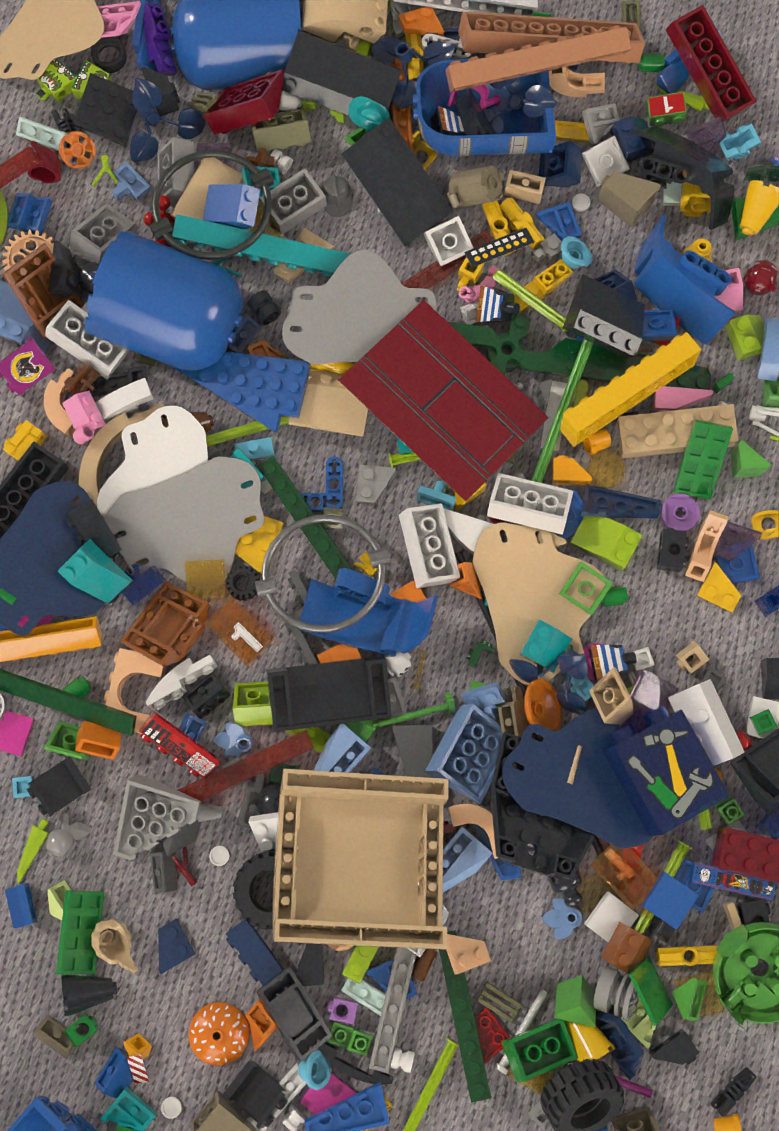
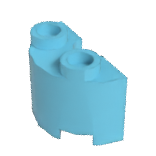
(740, 143)

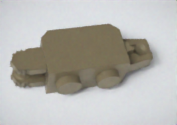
(512, 712)

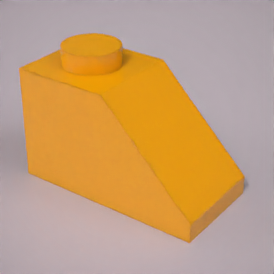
(568, 472)

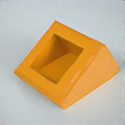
(138, 1046)

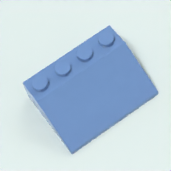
(468, 753)

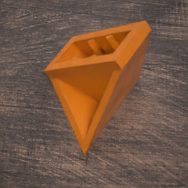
(468, 580)
(260, 1024)

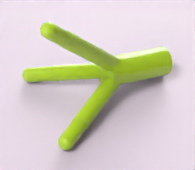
(105, 168)

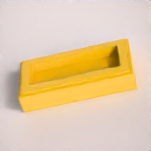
(571, 131)

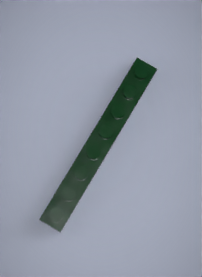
(300, 509)
(466, 1030)

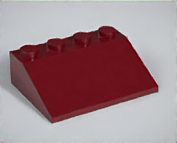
(246, 103)

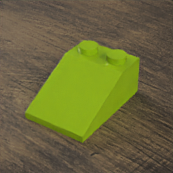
(606, 540)

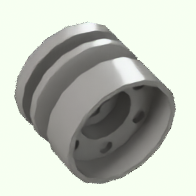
(615, 993)

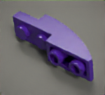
(157, 39)

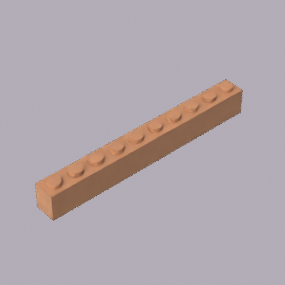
(537, 59)

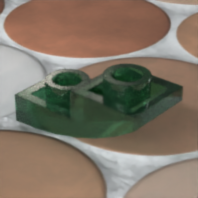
(758, 173)

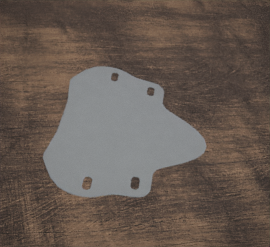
(349, 311)
(188, 517)

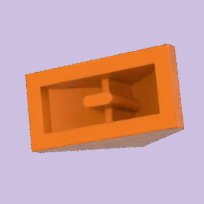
(409, 593)

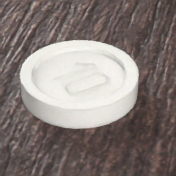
(581, 202)
(219, 855)
(171, 1107)

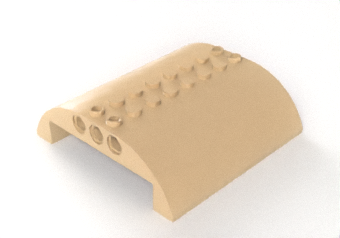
(359, 860)

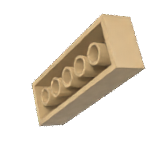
(668, 430)

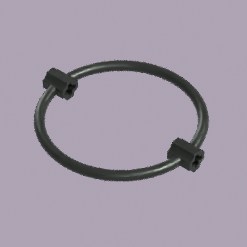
(163, 228)

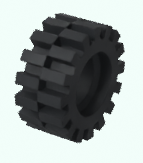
(232, 578)

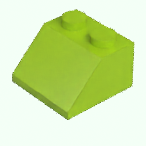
(746, 335)
(251, 704)

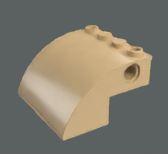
(333, 17)

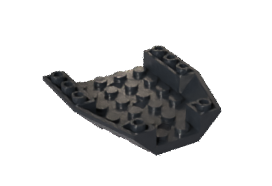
(556, 843)

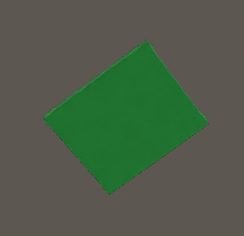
(651, 990)

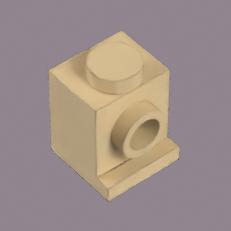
(697, 660)

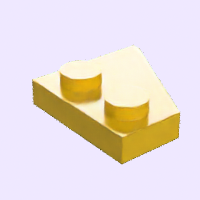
(719, 589)

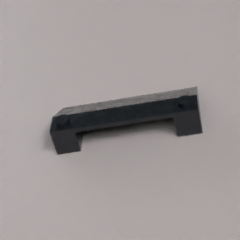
(337, 75)
(397, 182)
(328, 693)
(760, 772)

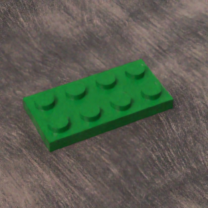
(702, 459)
(80, 915)

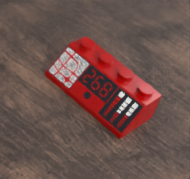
(179, 745)

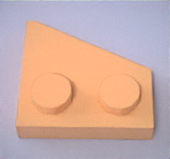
(466, 953)

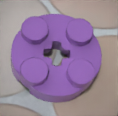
(687, 505)

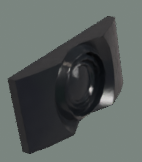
(293, 1014)

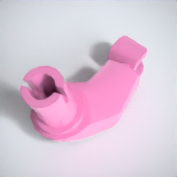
(471, 293)

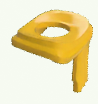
(419, 145)
(757, 519)

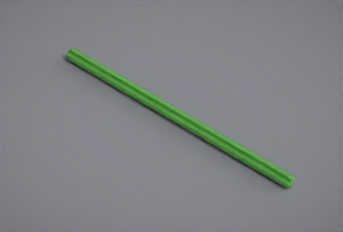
(564, 405)

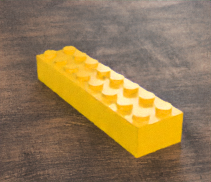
(629, 389)

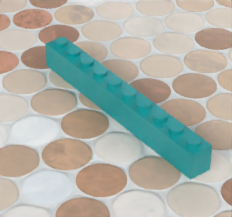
(267, 247)

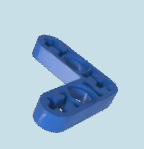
(330, 492)

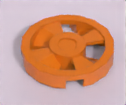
(77, 149)

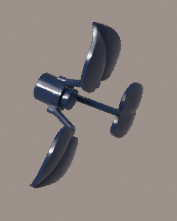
(390, 47)
(144, 99)
(533, 103)
(570, 663)

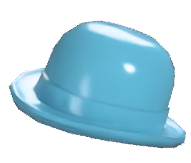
(575, 253)
(315, 1070)

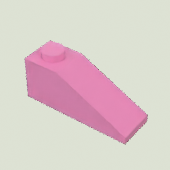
(678, 398)

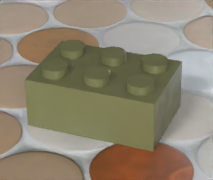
(282, 131)

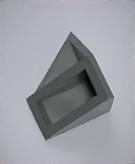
(182, 838)

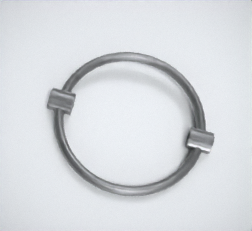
(267, 586)

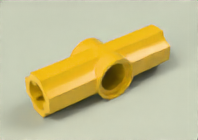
(415, 66)
(495, 217)
(520, 220)
(675, 955)

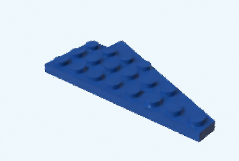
(256, 385)

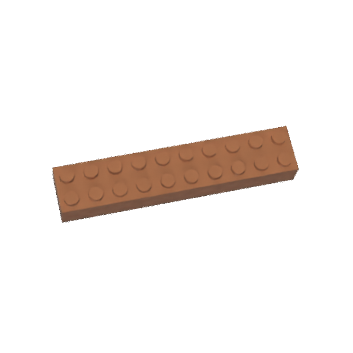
(501, 32)

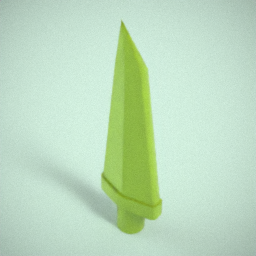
(692, 100)
(35, 841)

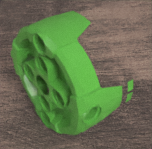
(738, 989)

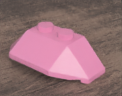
(118, 17)

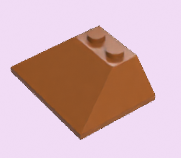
(31, 283)
(168, 625)

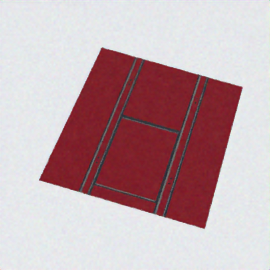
(443, 400)

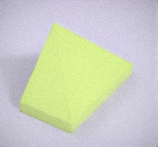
(56, 899)

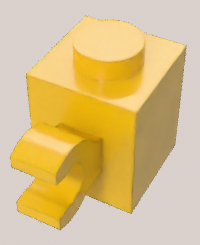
(469, 274)

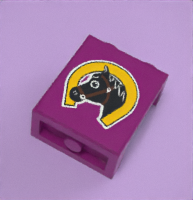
(25, 367)

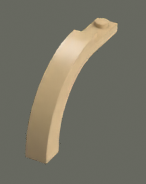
(100, 447)

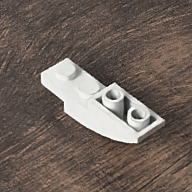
(172, 684)

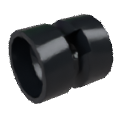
(264, 307)

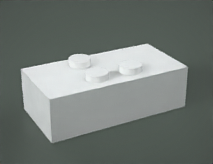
(69, 333)
(530, 503)
(429, 545)
(709, 721)

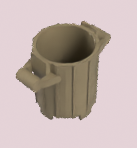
(475, 186)

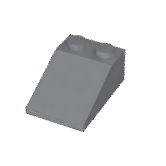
(98, 231)

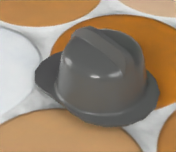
(337, 196)

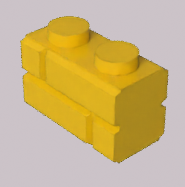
(22, 439)

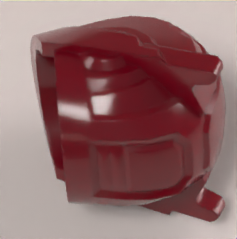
(49, 165)
(761, 278)

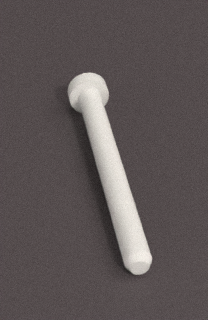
(524, 1026)

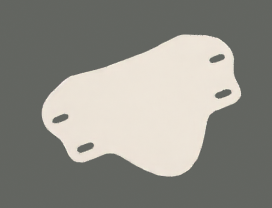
(158, 455)

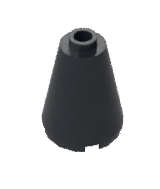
(85, 992)

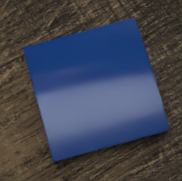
(29, 212)

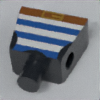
(447, 122)
(495, 305)
(606, 657)

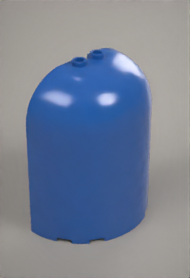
(233, 39)
(163, 303)

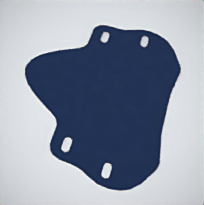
(34, 553)
(596, 796)

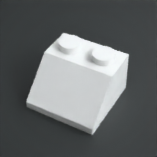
(448, 241)

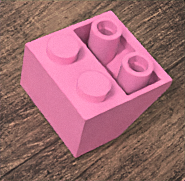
(733, 294)

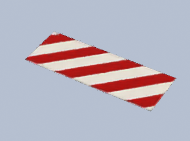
(137, 1069)

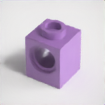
(351, 1005)

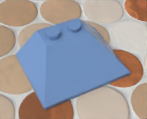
(15, 321)

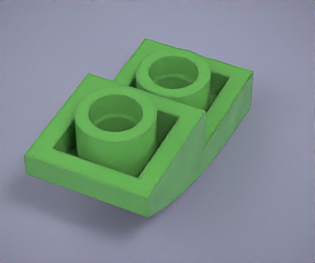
(729, 810)
(350, 1038)

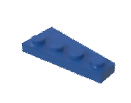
(355, 1113)

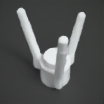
(759, 414)

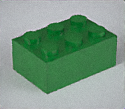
(539, 1050)

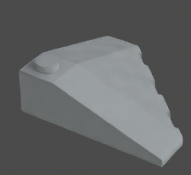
(150, 814)

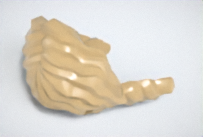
(113, 944)

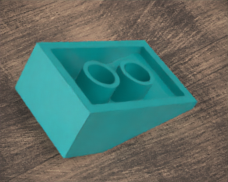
(94, 573)

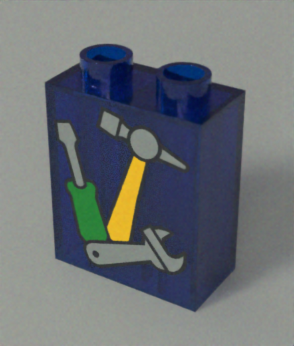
(664, 770)

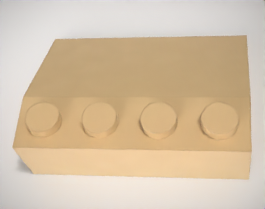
(194, 196)
(331, 406)

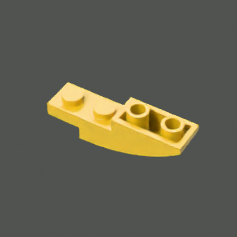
(545, 283)

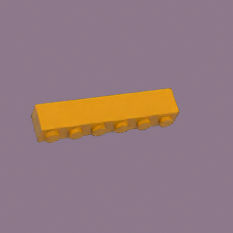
(51, 639)

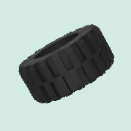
(244, 894)
(582, 1097)

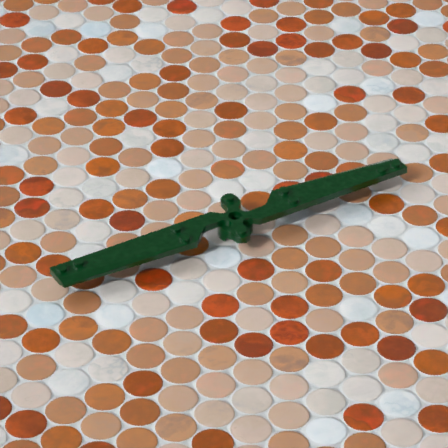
(560, 359)

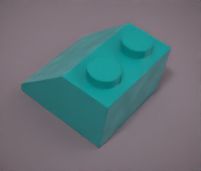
(545, 645)

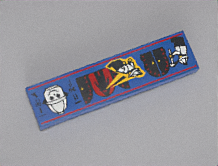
(733, 881)

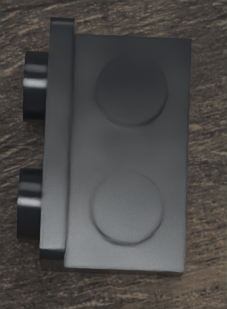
(206, 696)

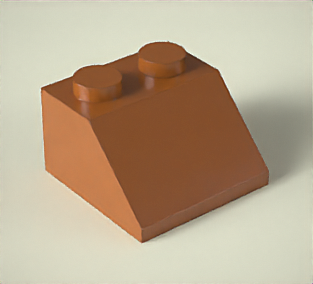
(626, 948)

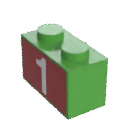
(666, 109)

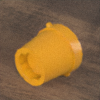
(597, 442)
(727, 1123)

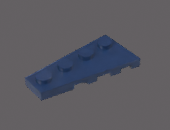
(617, 504)

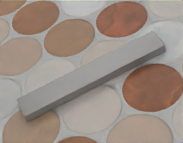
(392, 1010)

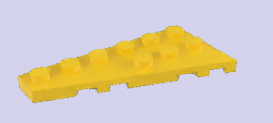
(255, 544)

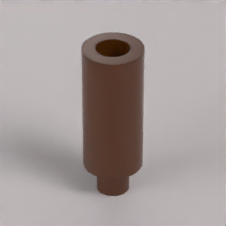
(423, 964)

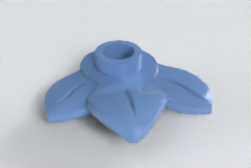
(231, 740)
(559, 918)

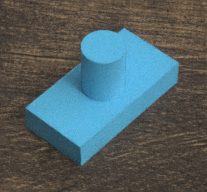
(257, 449)
(436, 496)

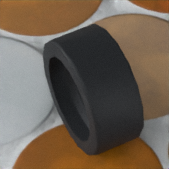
(115, 65)

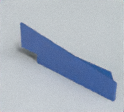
(139, 41)
(674, 73)

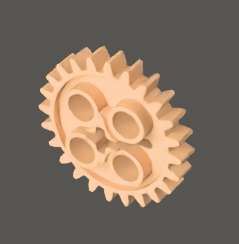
(22, 244)

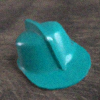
(367, 113)

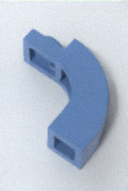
(769, 360)

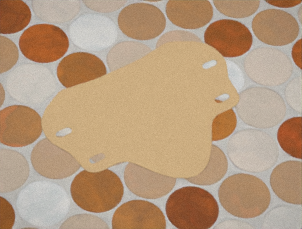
(48, 31)
(524, 586)

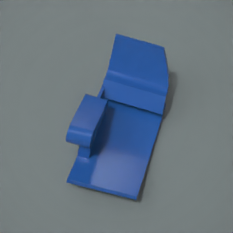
(683, 285)
(386, 629)

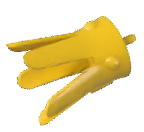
(367, 567)

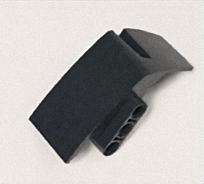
(700, 165)

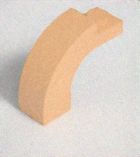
(576, 84)
(53, 400)
(704, 546)
(474, 814)

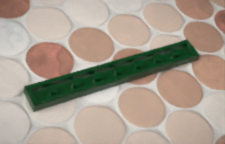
(67, 702)

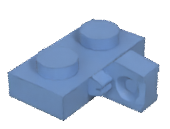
(129, 183)
(485, 698)

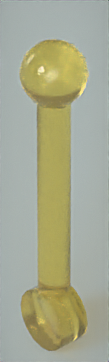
(417, 685)

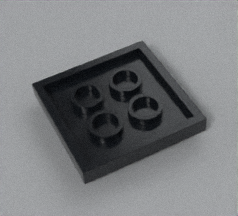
(106, 110)

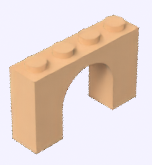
(127, 665)

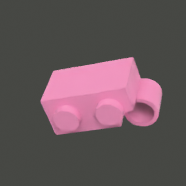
(84, 416)

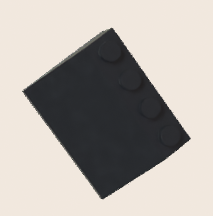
(606, 318)

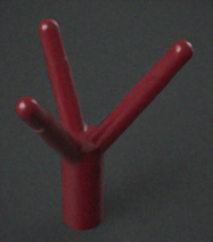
(184, 869)

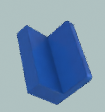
(21, 905)
(115, 1074)

